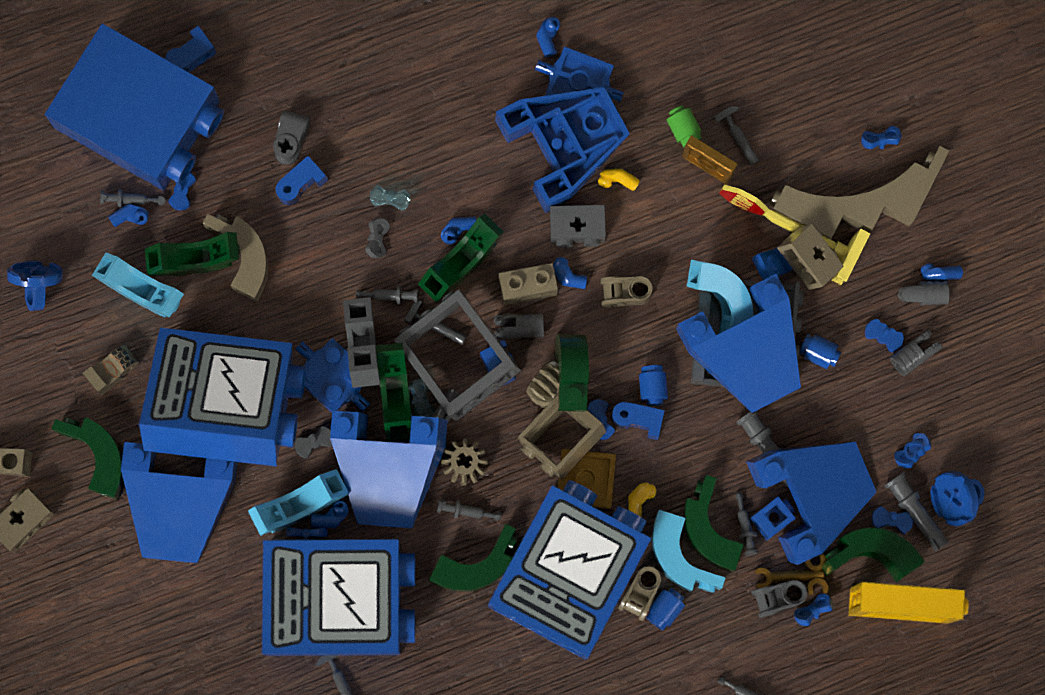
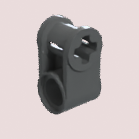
(292, 133)
(777, 598)

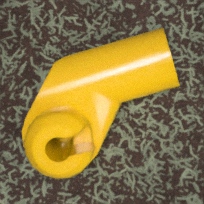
(618, 175)
(639, 496)

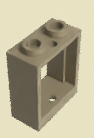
(543, 422)

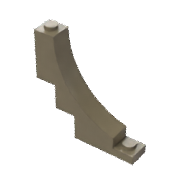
(897, 199)

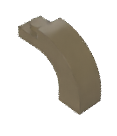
(254, 263)

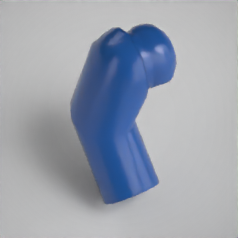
(455, 227)
(565, 275)
(332, 518)

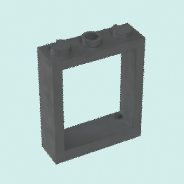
(481, 389)

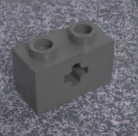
(591, 222)

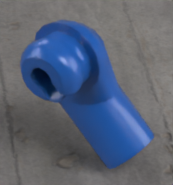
(546, 34)
(130, 213)
(933, 274)

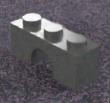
(361, 342)

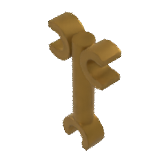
(813, 575)

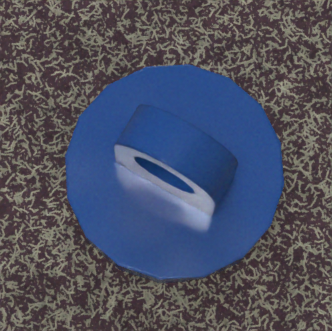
(34, 279)
(956, 497)

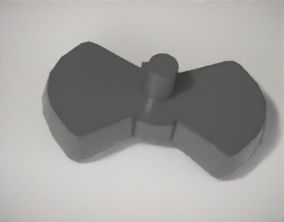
(375, 247)
(305, 445)

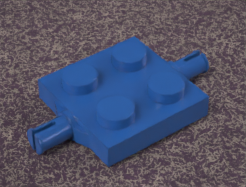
(577, 73)
(330, 377)

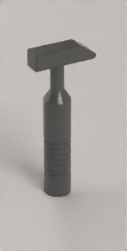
(738, 135)
(441, 328)
(337, 675)

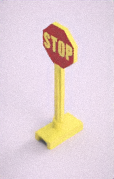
(847, 255)

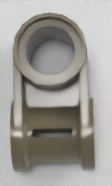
(623, 291)
(640, 594)

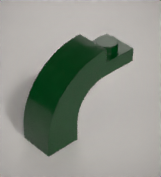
(192, 258)
(462, 259)
(573, 365)
(394, 392)
(108, 456)
(704, 540)
(882, 545)
(477, 576)

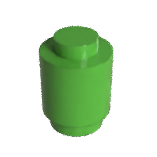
(683, 124)

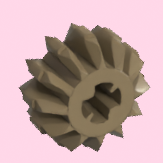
(545, 385)
(467, 453)

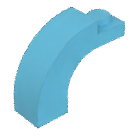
(137, 286)
(726, 287)
(299, 504)
(670, 560)

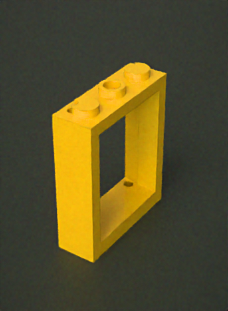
(907, 603)

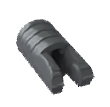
(926, 293)
(526, 326)
(912, 356)

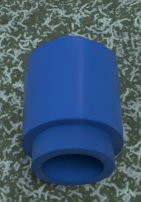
(819, 351)
(653, 385)
(665, 609)

